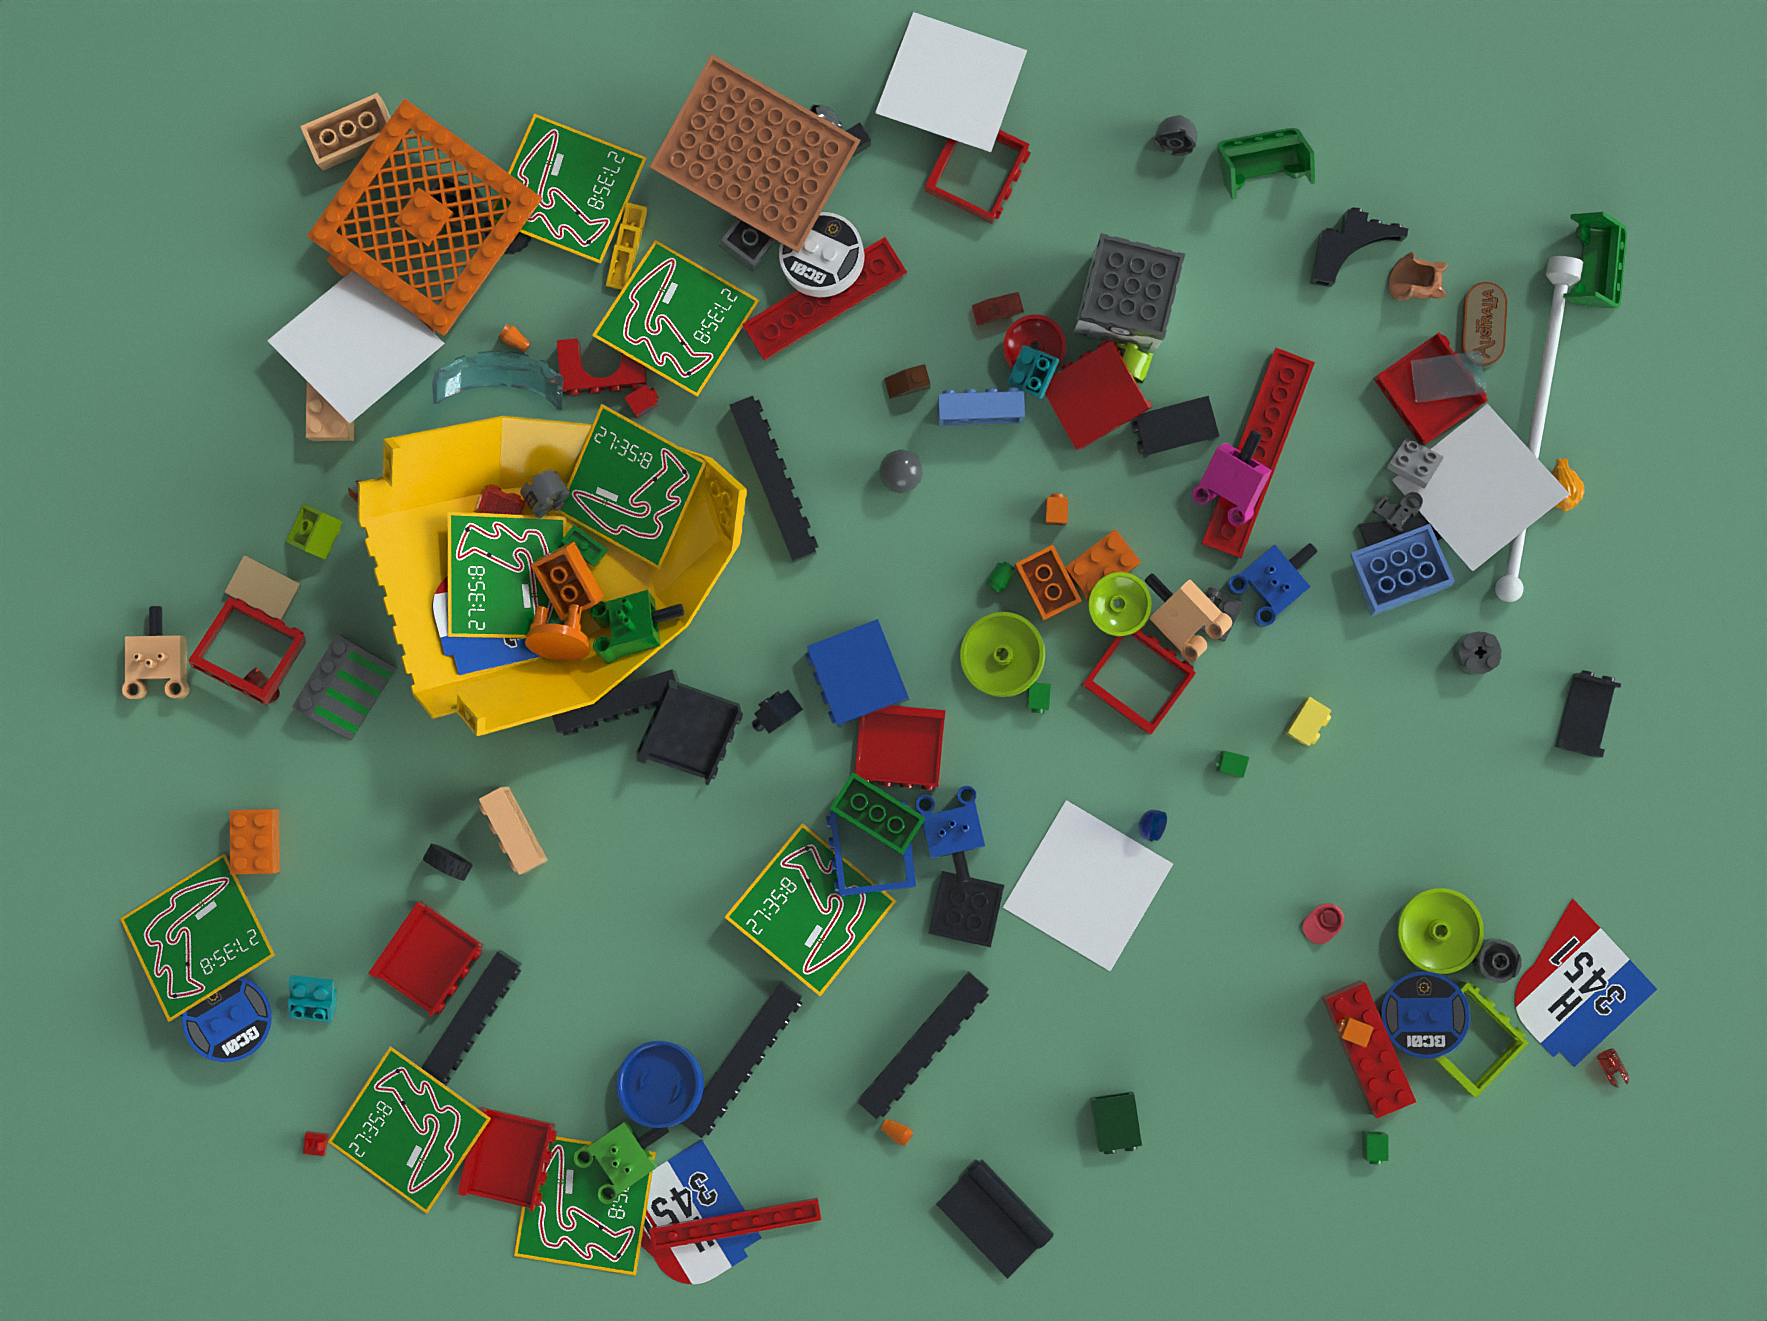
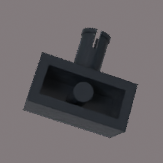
(776, 711)

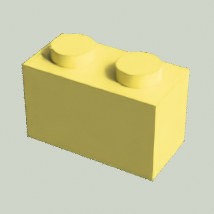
(1308, 721)

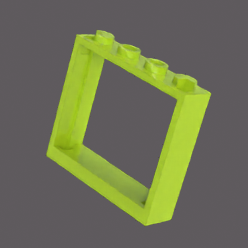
(1502, 1061)

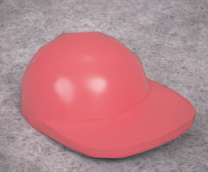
(1323, 923)

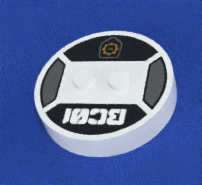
(827, 260)

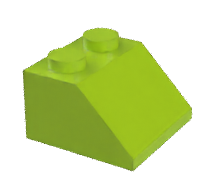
(314, 531)

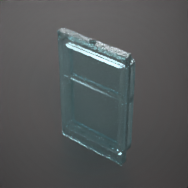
(1448, 376)

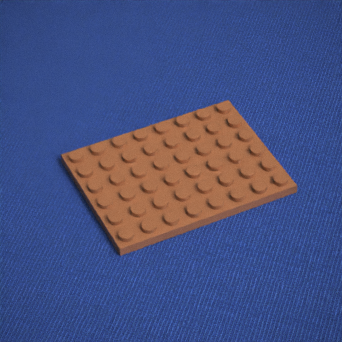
(754, 153)

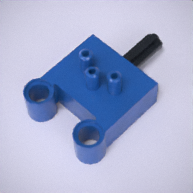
(1274, 580)
(953, 831)

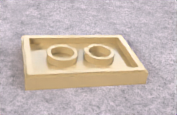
(263, 588)

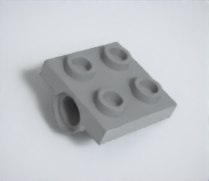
(1415, 462)

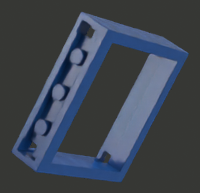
(837, 865)

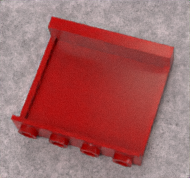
(1095, 395)
(1424, 418)
(901, 746)
(427, 958)
(509, 1159)

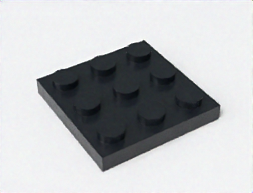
(966, 909)

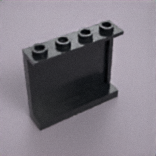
(689, 730)

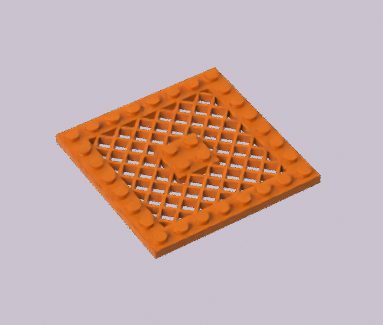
(424, 217)

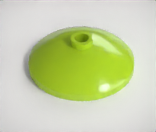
(1133, 608)

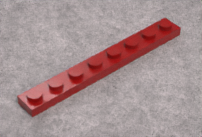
(735, 1224)

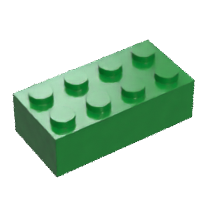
(877, 813)

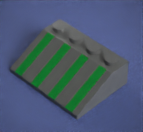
(344, 686)

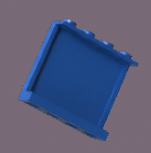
(856, 673)

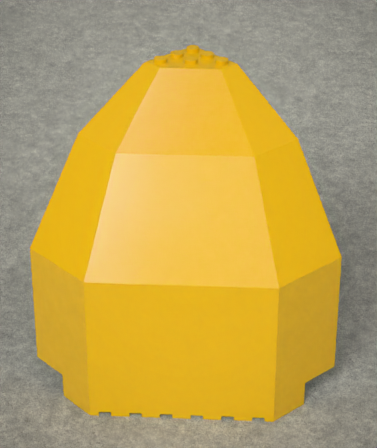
(408, 538)

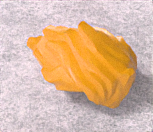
(1571, 482)

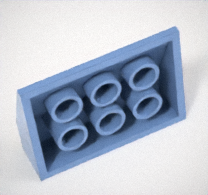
(1401, 570)

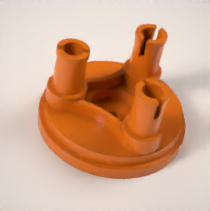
(556, 640)

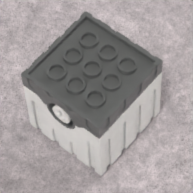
(1129, 292)

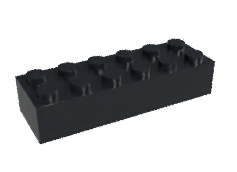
(619, 700)

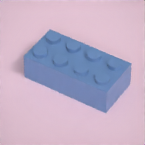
(981, 408)

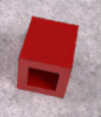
(642, 400)

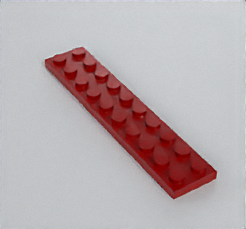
(1272, 417)

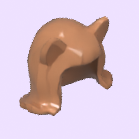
(1416, 279)

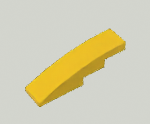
(627, 245)

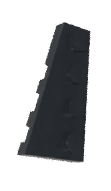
(1379, 531)

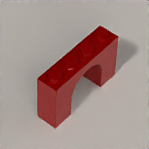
(576, 380)

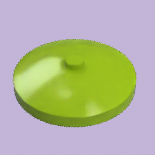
(1002, 654)
(1440, 930)

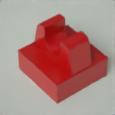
(315, 1143)

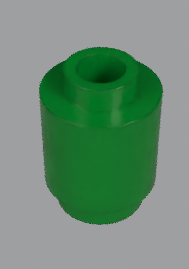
(1001, 577)

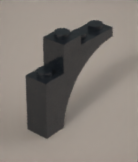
(1355, 233)

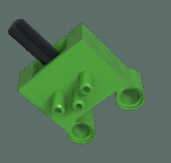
(621, 1156)

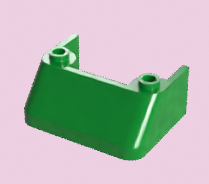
(1265, 155)
(1602, 260)

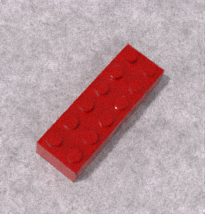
(1377, 1064)

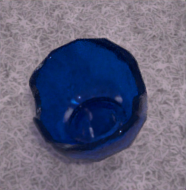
(1152, 825)

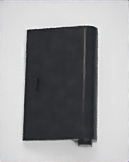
(994, 1218)

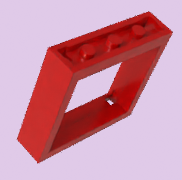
(1003, 138)
(1166, 654)
(261, 695)

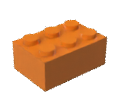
(1104, 557)
(567, 580)
(1047, 583)
(254, 841)

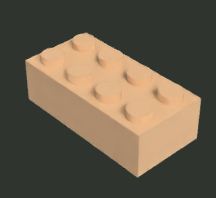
(346, 131)
(324, 421)
(513, 830)

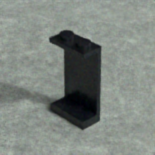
(1175, 426)
(1586, 713)

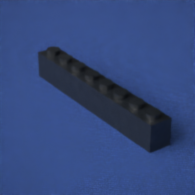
(773, 480)
(471, 1016)
(923, 1045)
(742, 1058)

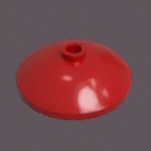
(1032, 330)

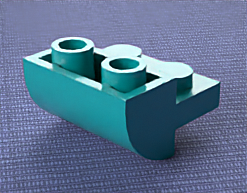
(1033, 371)
(311, 998)

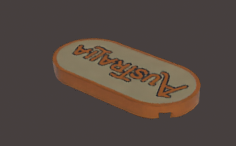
(1484, 321)

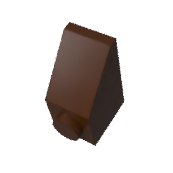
(907, 381)

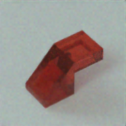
(997, 308)

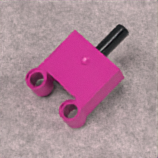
(1235, 478)

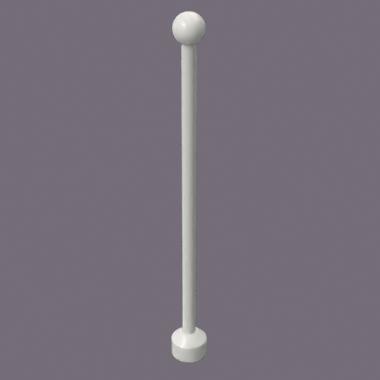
(1562, 273)

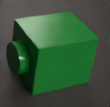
(1039, 697)
(1231, 763)
(1375, 1147)

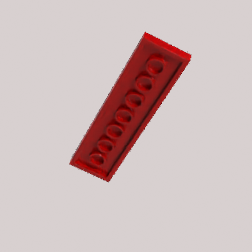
(802, 314)

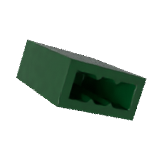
(1116, 1122)

